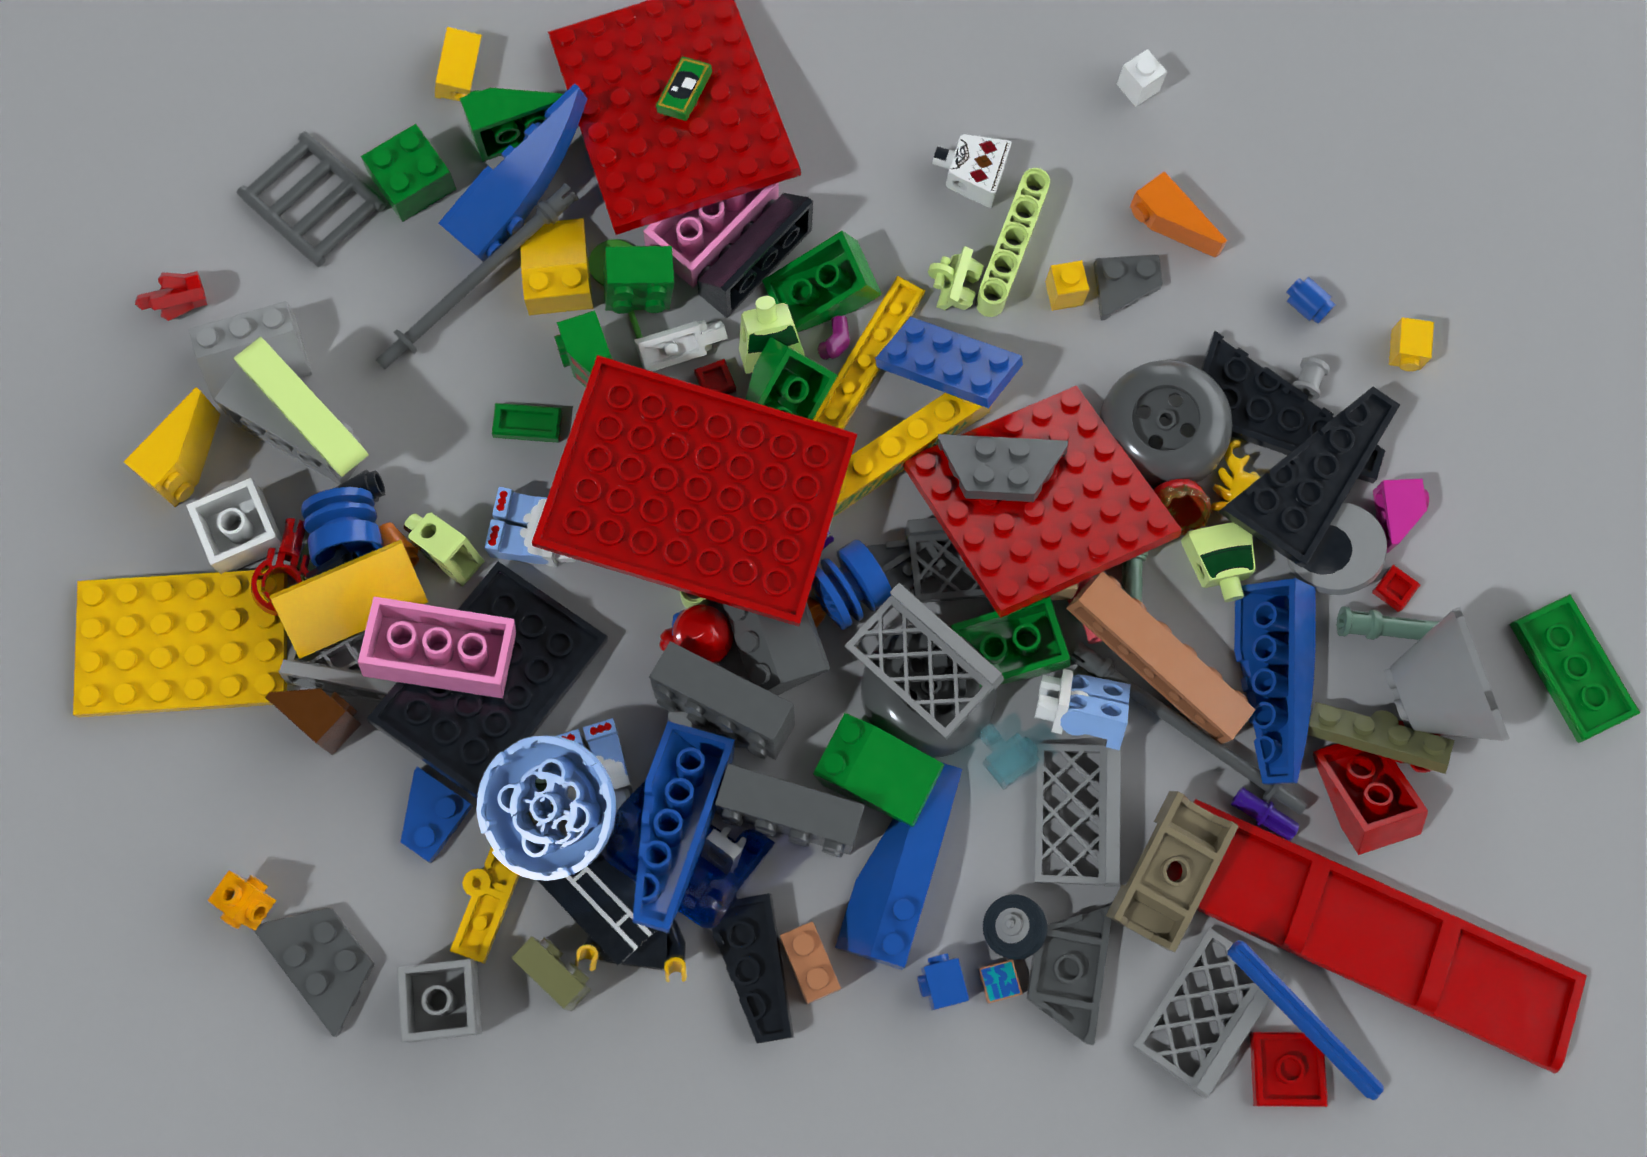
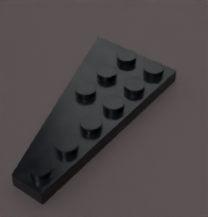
(1268, 407)
(1304, 491)

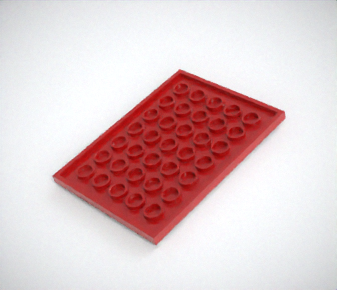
(658, 163)
(696, 490)

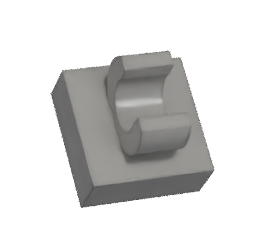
(722, 851)

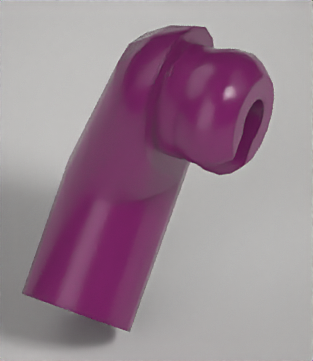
(838, 341)

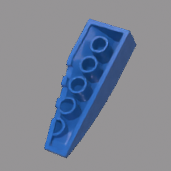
(505, 196)
(1277, 665)
(676, 818)
(896, 880)

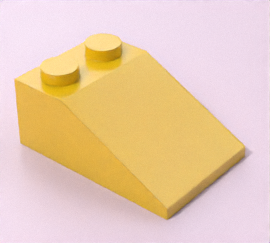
(556, 269)
(177, 449)

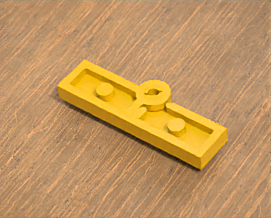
(489, 899)

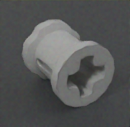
(1311, 376)

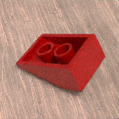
(1370, 797)

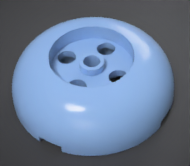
(510, 793)

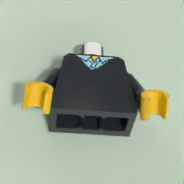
(658, 952)

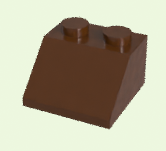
(320, 716)

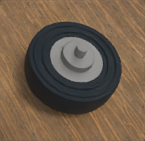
(1015, 927)

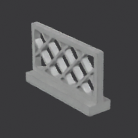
(945, 639)
(332, 678)
(1109, 815)
(1229, 1039)

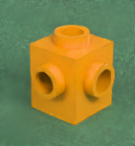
(249, 901)

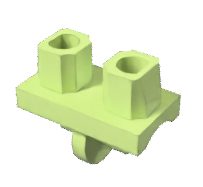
(950, 276)

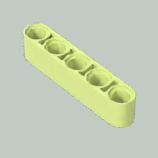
(1011, 255)
(301, 406)

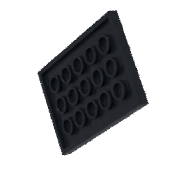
(466, 730)

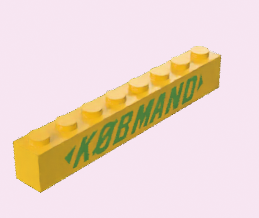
(887, 454)

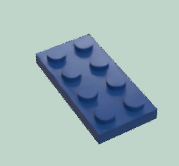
(949, 362)

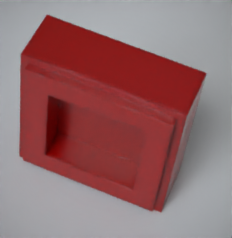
(716, 377)
(1396, 588)

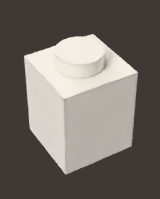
(1141, 78)

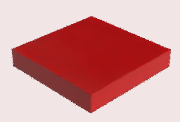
(1287, 1070)

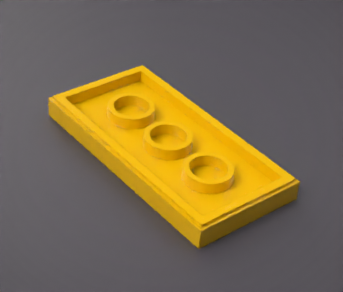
(340, 599)

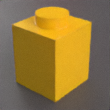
(1067, 285)
(1411, 344)

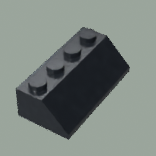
(756, 252)

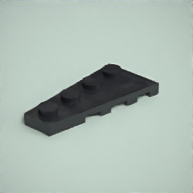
(755, 965)

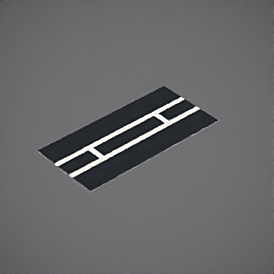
(603, 906)

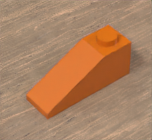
(1174, 215)

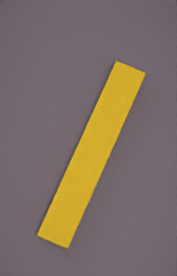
(861, 365)

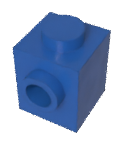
(943, 982)

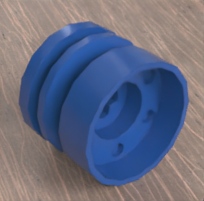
(339, 518)
(853, 582)

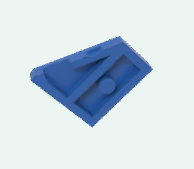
(431, 815)

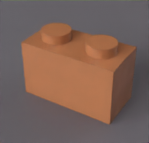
(810, 962)

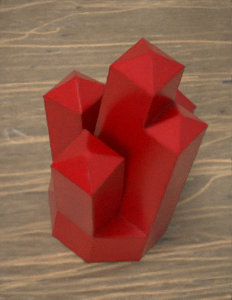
(176, 295)

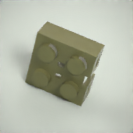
(544, 966)

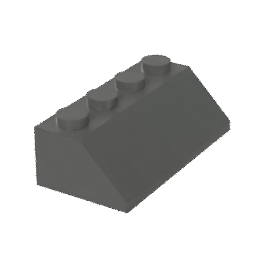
(776, 652)

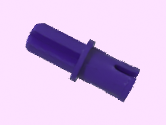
(1265, 814)

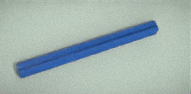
(1305, 1020)

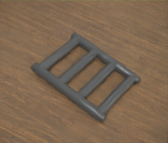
(295, 233)

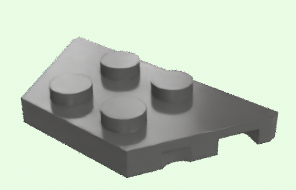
(1001, 465)
(320, 962)
(1070, 972)

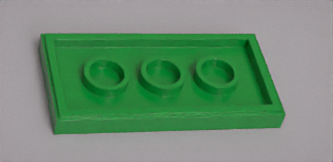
(1574, 668)

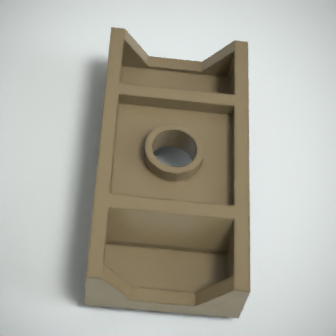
(1153, 902)

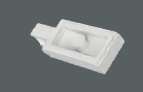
(678, 344)

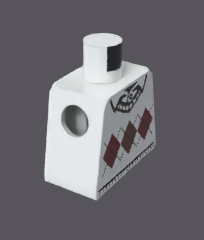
(974, 166)

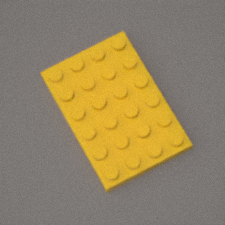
(176, 644)

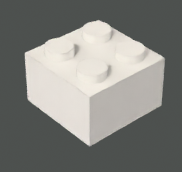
(235, 526)

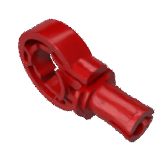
(288, 551)

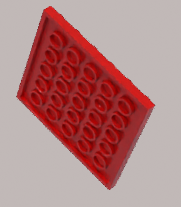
(1081, 523)

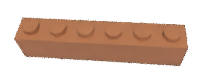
(1161, 658)

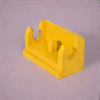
(457, 64)

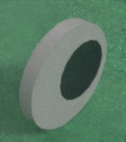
(1347, 555)

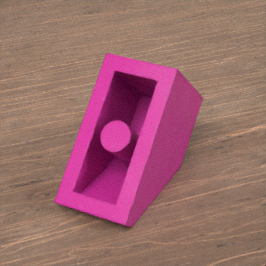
(1399, 507)

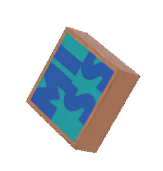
(999, 981)

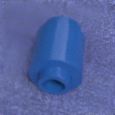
(1310, 299)

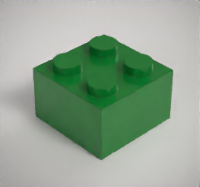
(409, 172)
(638, 278)

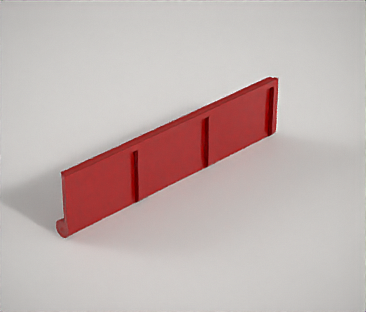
(1394, 944)

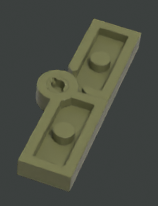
(1380, 736)

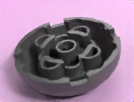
(1202, 407)
(897, 718)

